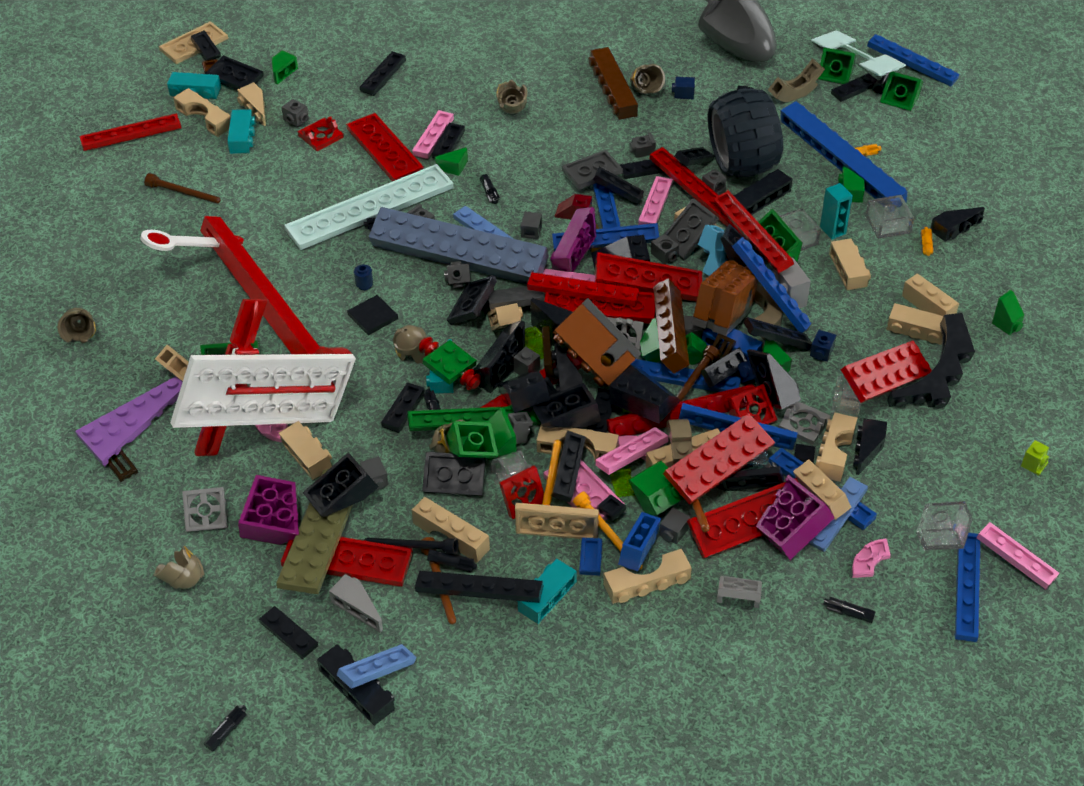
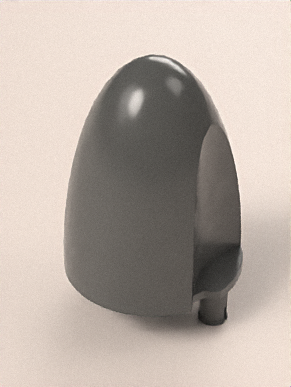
(739, 28)

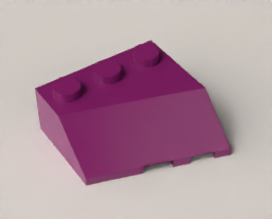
(575, 241)
(270, 511)
(794, 518)

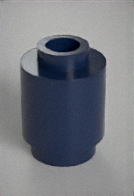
(363, 277)

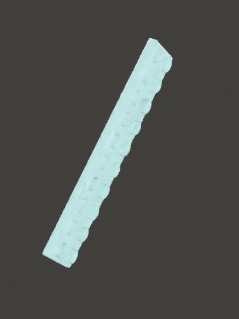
(356, 210)

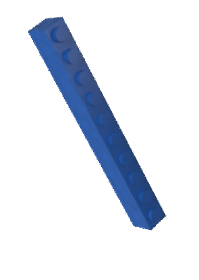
(839, 151)

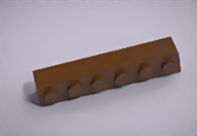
(613, 83)
(671, 326)

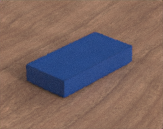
(590, 556)

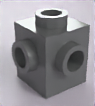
(295, 112)
(464, 277)

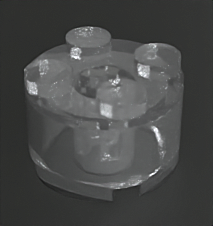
(508, 466)

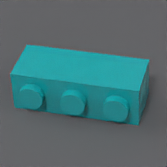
(203, 84)
(241, 131)
(836, 211)
(557, 581)

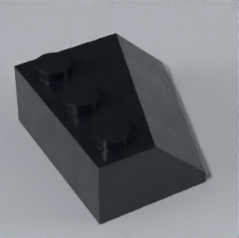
(498, 361)
(642, 395)

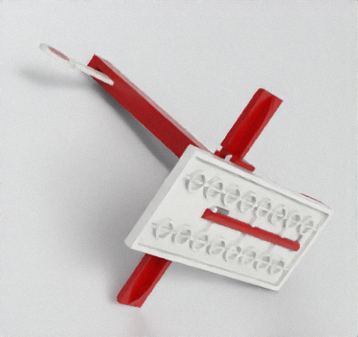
(282, 386)

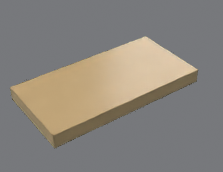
(182, 46)
(556, 521)

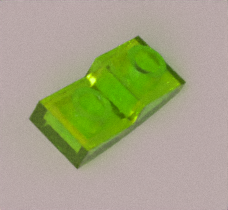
(534, 340)
(620, 482)

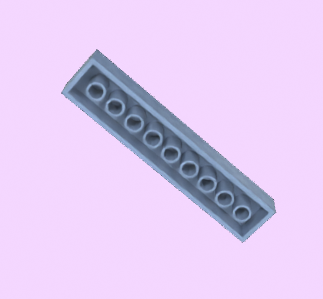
(454, 243)

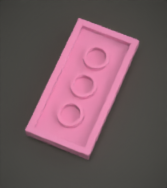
(591, 484)

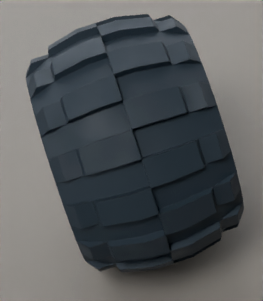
(745, 132)

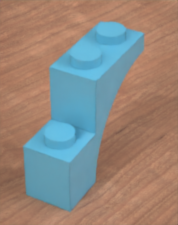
(712, 244)

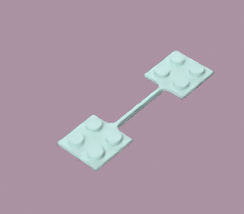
(878, 65)

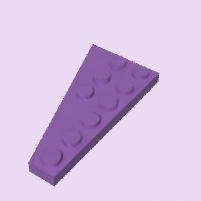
(121, 426)

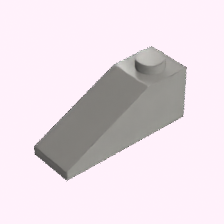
(352, 598)

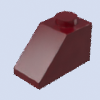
(568, 207)

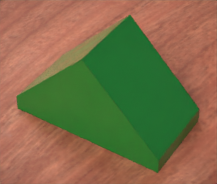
(453, 161)

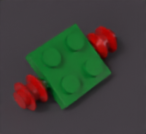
(449, 362)

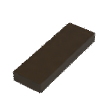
(547, 347)

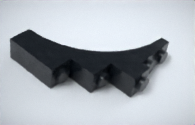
(933, 388)

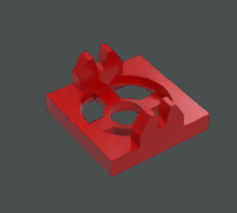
(307, 135)
(763, 404)
(517, 480)

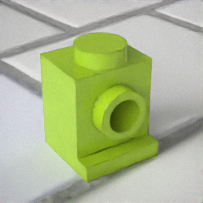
(1036, 458)

